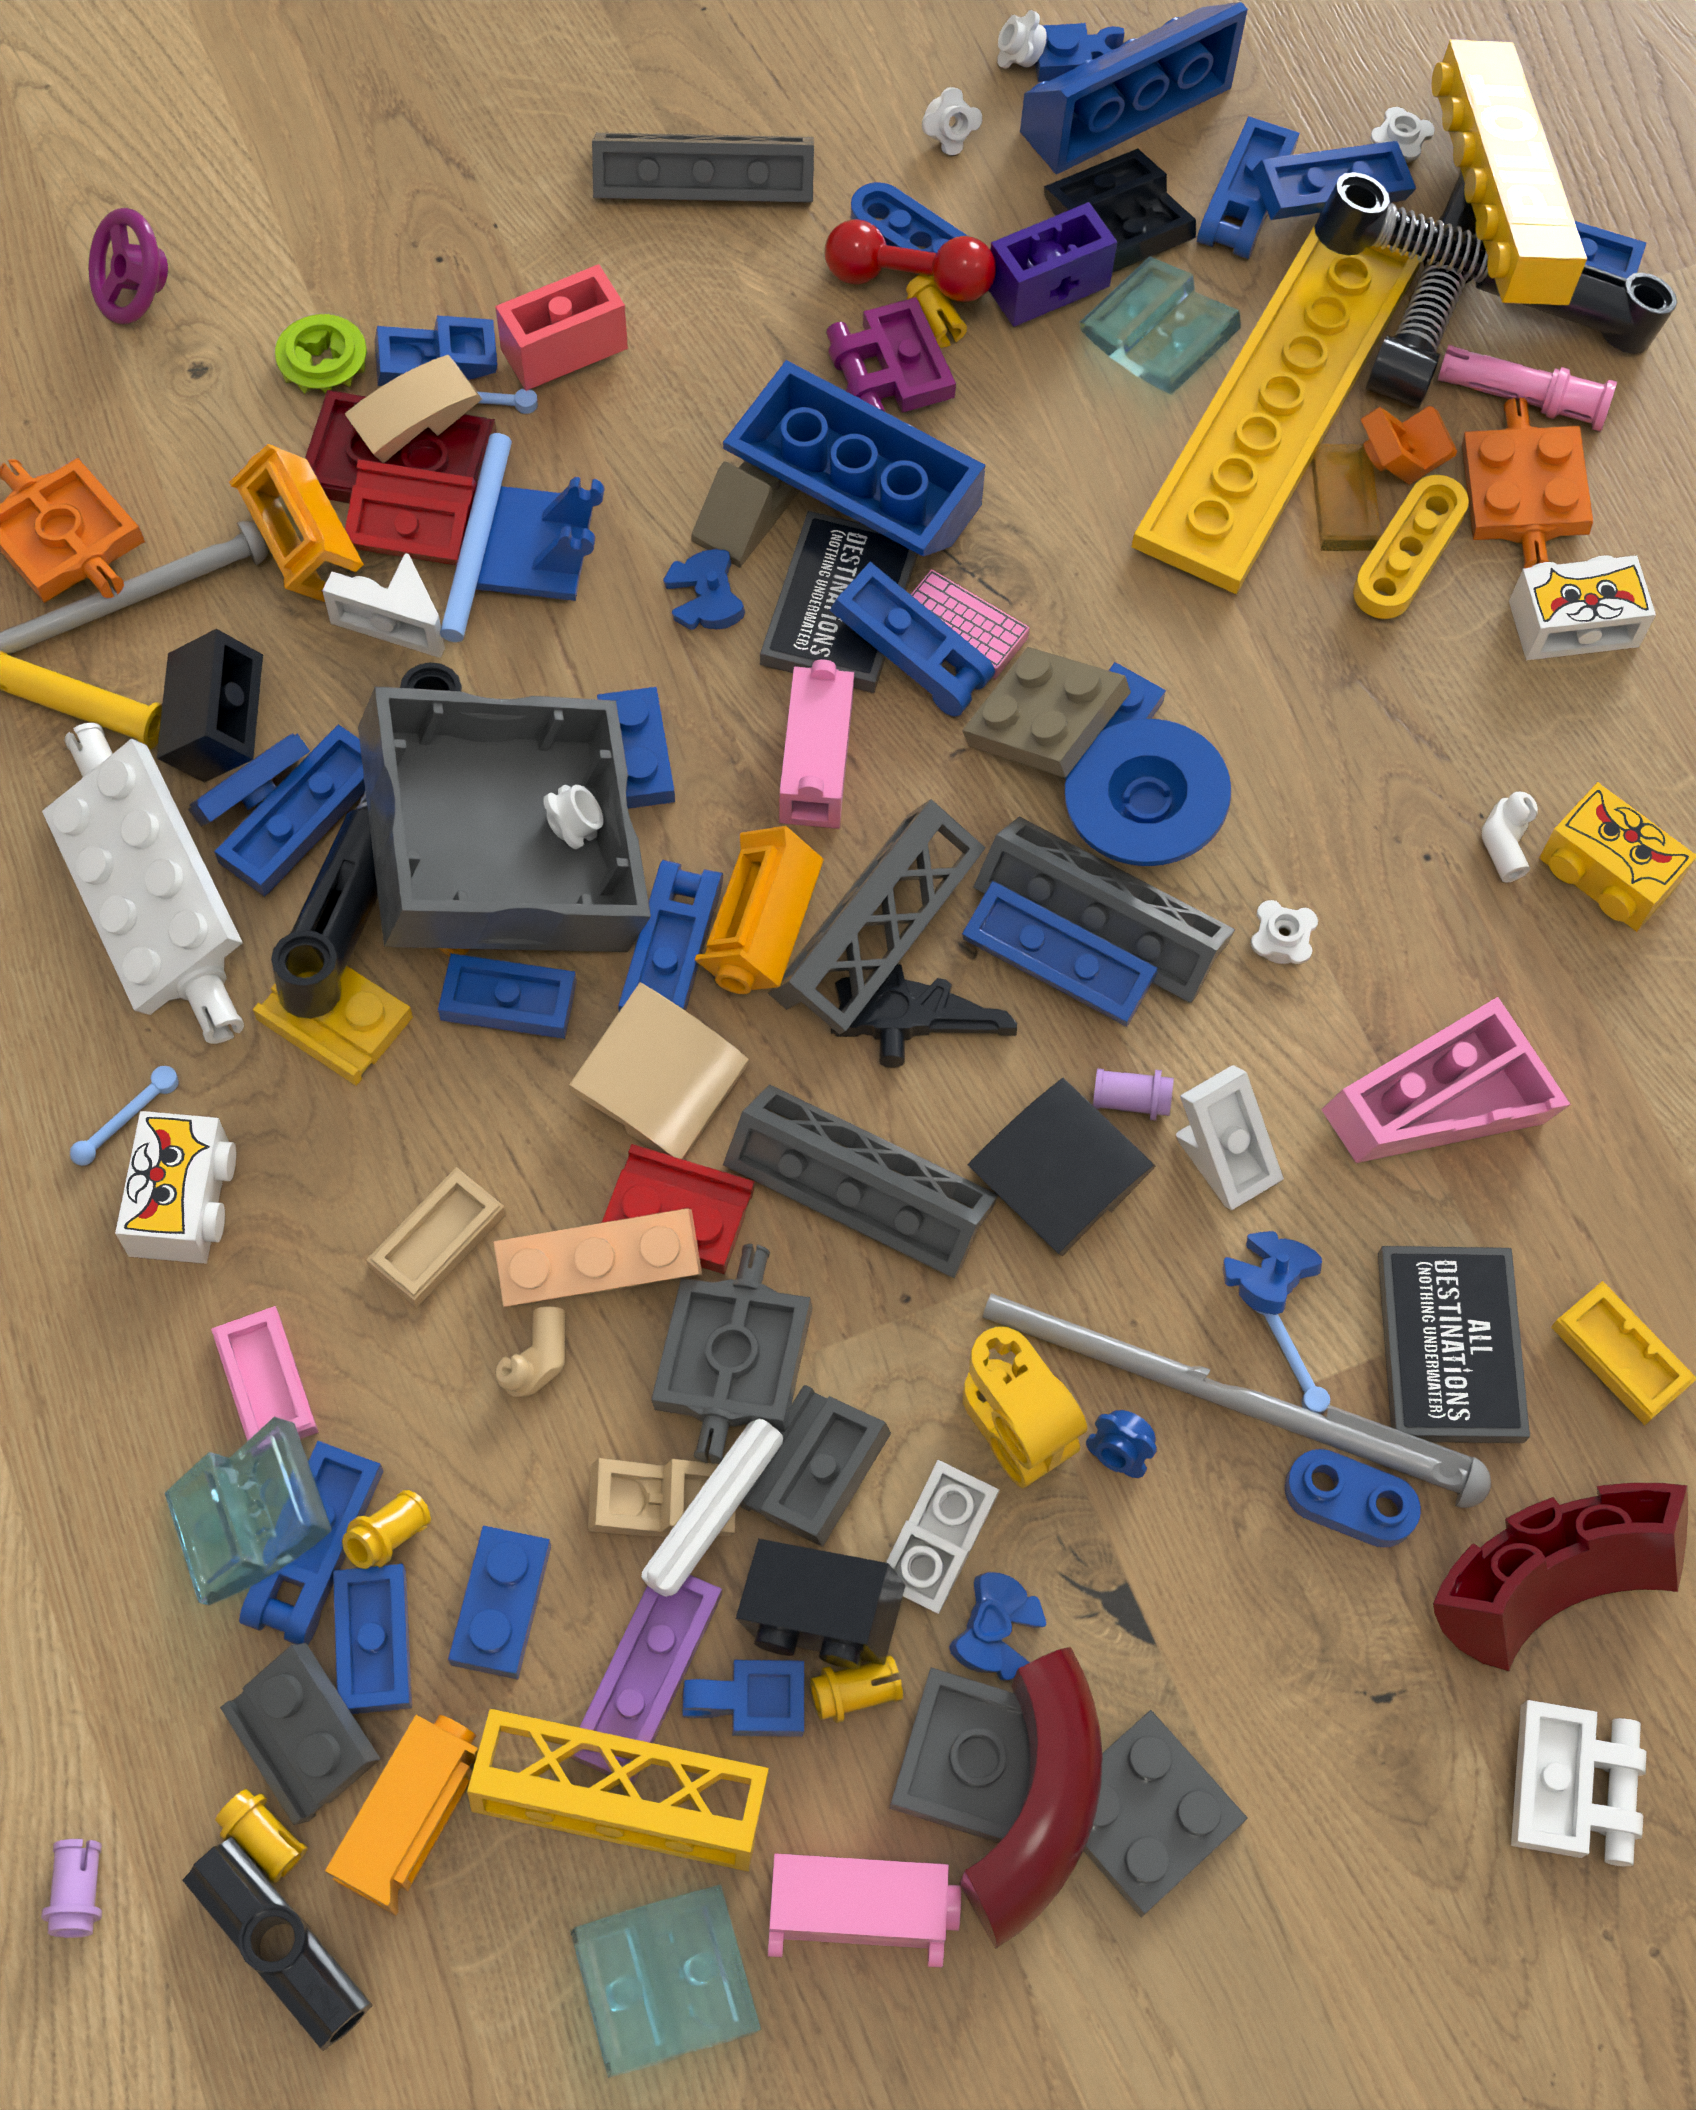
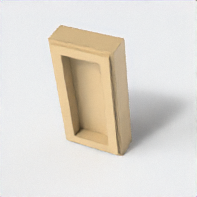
(436, 1237)

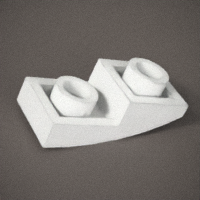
(940, 1534)

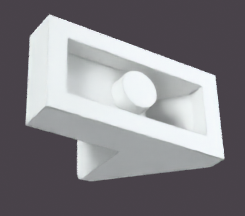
(394, 614)
(1229, 1138)

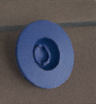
(1148, 792)

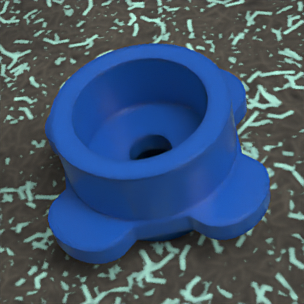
(1123, 1442)

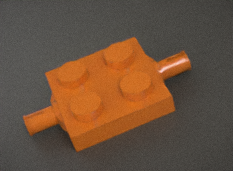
(1526, 483)
(63, 529)

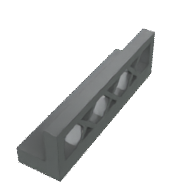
(703, 167)
(1108, 904)
(857, 910)
(859, 1181)

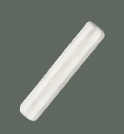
(712, 1508)

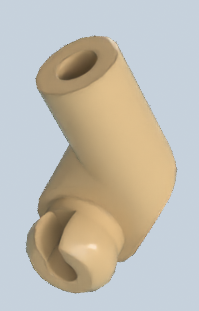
(539, 1363)

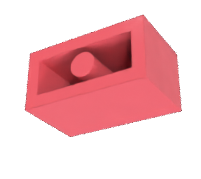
(562, 327)

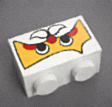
(1581, 607)
(175, 1187)

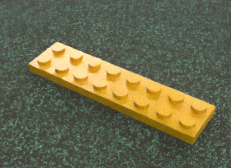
(1273, 411)

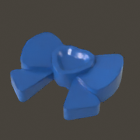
(715, 603)
(1280, 1271)
(998, 1604)

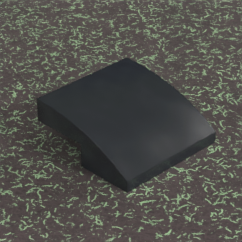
(1131, 202)
(1061, 1165)

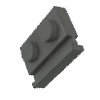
(817, 1466)
(300, 1733)

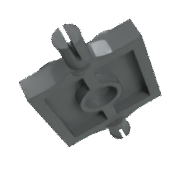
(732, 1353)

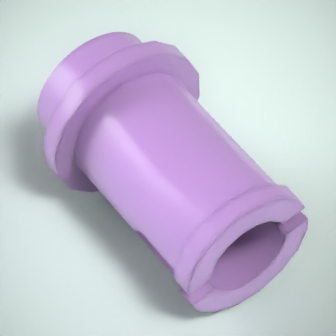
(1133, 1092)
(73, 1889)

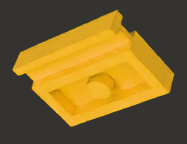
(350, 1034)

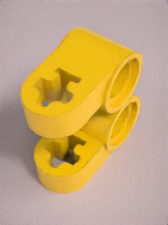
(1027, 1411)

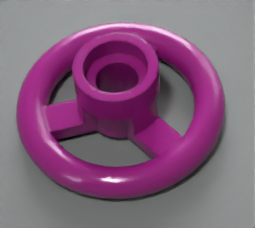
(132, 265)

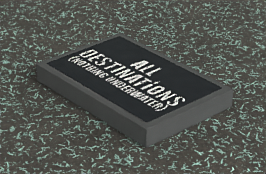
(821, 568)
(1453, 1344)

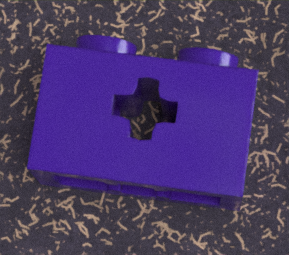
(1052, 264)

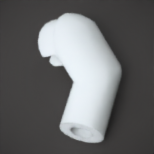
(1503, 832)

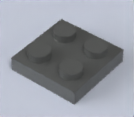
(965, 1758)
(1156, 1814)

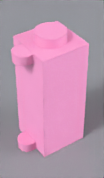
(816, 746)
(862, 1903)

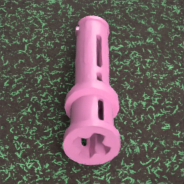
(1553, 392)

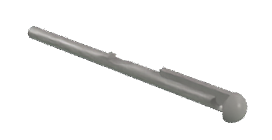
(90, 608)
(1339, 1429)

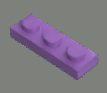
(649, 1666)

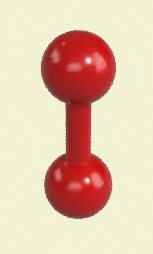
(960, 268)

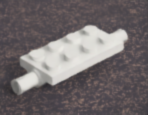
(145, 882)

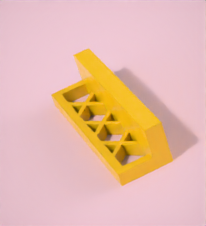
(612, 1816)

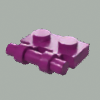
(906, 352)

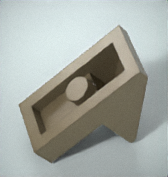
(741, 510)

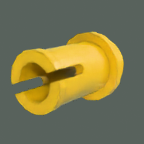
(937, 309)
(373, 1538)
(852, 1689)
(260, 1834)

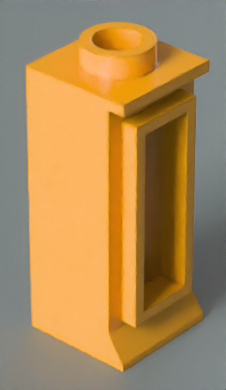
(281, 473)
(761, 910)
(405, 1811)

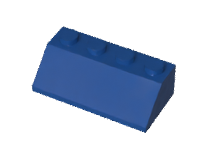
(1134, 86)
(859, 460)

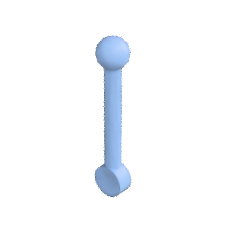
(523, 400)
(163, 1081)
(1314, 1397)

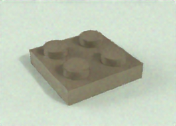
(1046, 711)

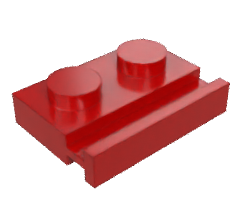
(409, 512)
(665, 1183)

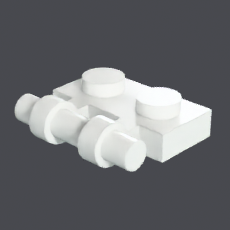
(1556, 1783)

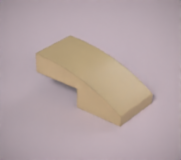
(421, 398)
(644, 1496)

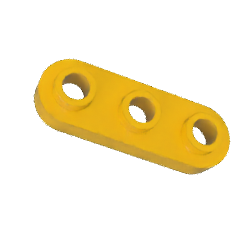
(1414, 530)

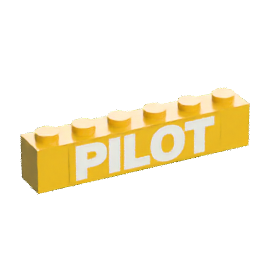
(1508, 173)

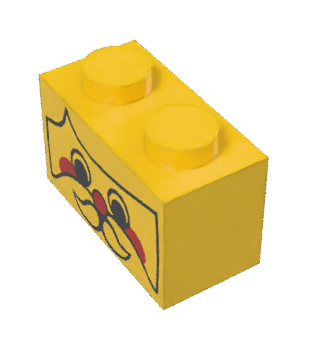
(1616, 857)

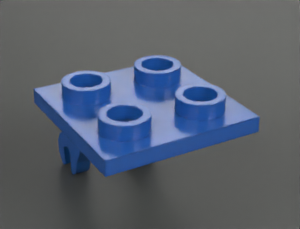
(540, 541)

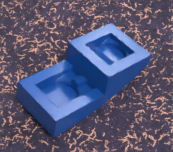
(464, 339)

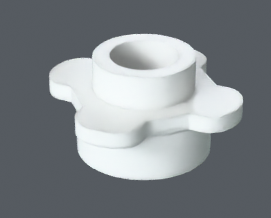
(1021, 40)
(937, 118)
(1405, 129)
(573, 814)
(1282, 948)

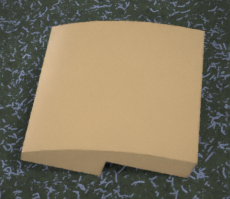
(659, 1073)

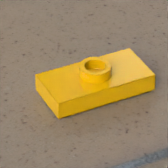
(1623, 1353)

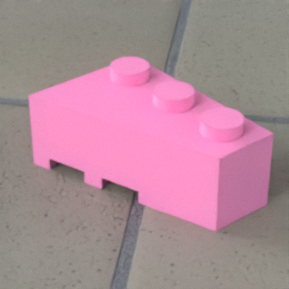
(1448, 1089)

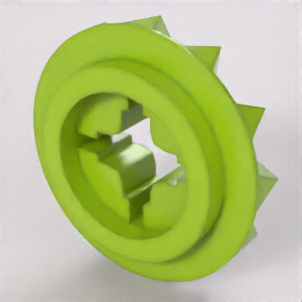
(311, 337)

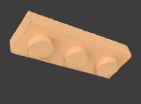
(597, 1258)

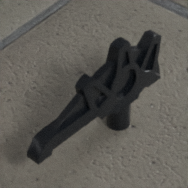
(915, 1009)

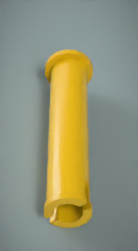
(81, 700)

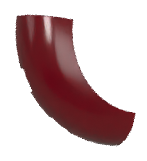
(1557, 1558)
(1061, 1801)

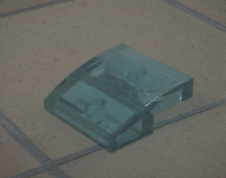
(1160, 325)
(247, 1512)
(664, 1980)

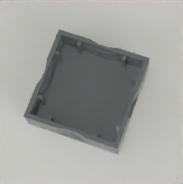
(467, 830)

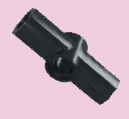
(304, 1980)

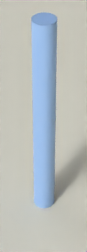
(475, 538)

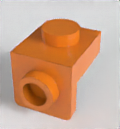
(1407, 447)

